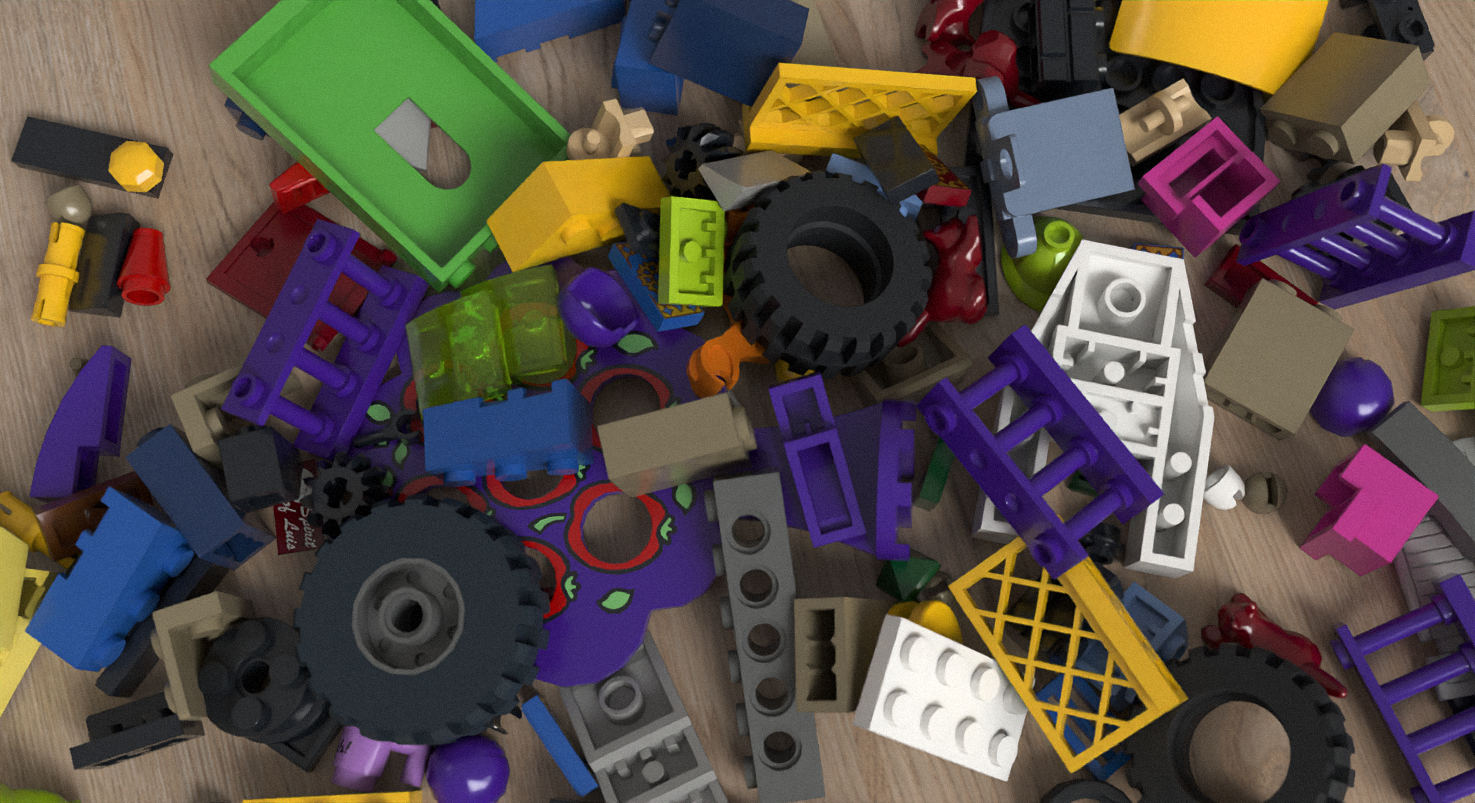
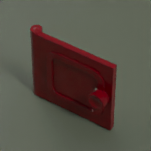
(258, 268)

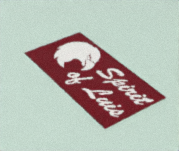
(291, 527)

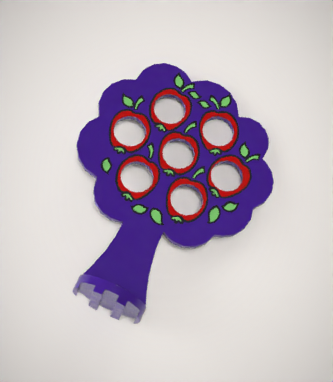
(606, 607)

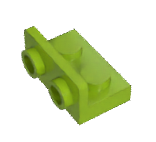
(691, 252)
(1450, 361)

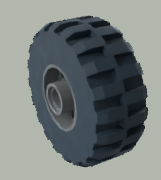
(421, 621)

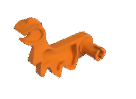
(724, 353)

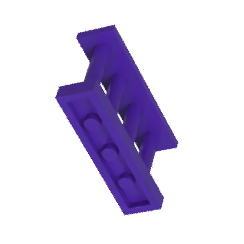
(1359, 273)
(362, 360)
(1072, 423)
(1450, 605)

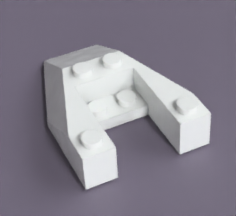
(1131, 348)

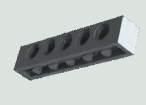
(797, 771)

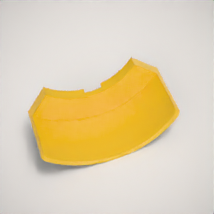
(1234, 39)

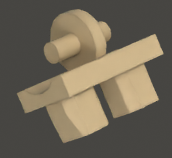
(1161, 121)
(611, 134)
(1412, 139)

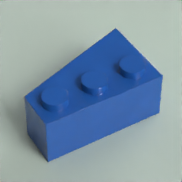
(525, 24)
(637, 80)
(509, 436)
(111, 583)

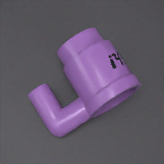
(363, 761)

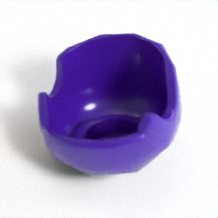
(596, 308)
(1353, 397)
(468, 771)

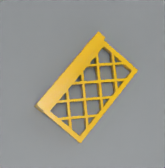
(828, 124)
(1111, 626)

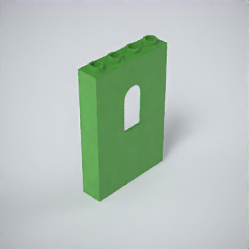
(338, 68)

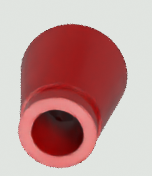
(145, 269)

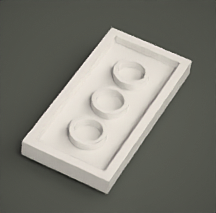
(941, 699)

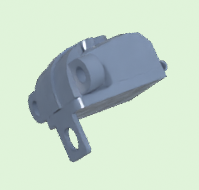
(1047, 156)

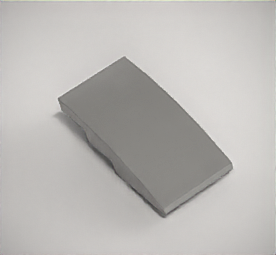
(641, 735)

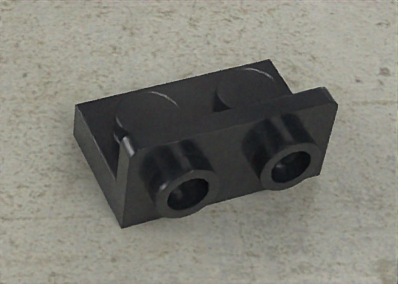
(132, 732)

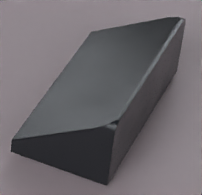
(101, 264)

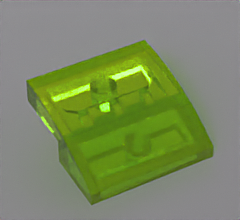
(528, 320)
(458, 352)

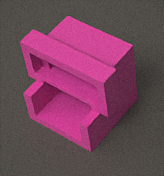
(1206, 186)
(1370, 512)

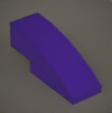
(84, 427)
(816, 459)

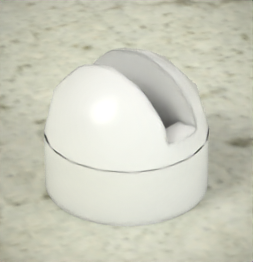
(1223, 487)

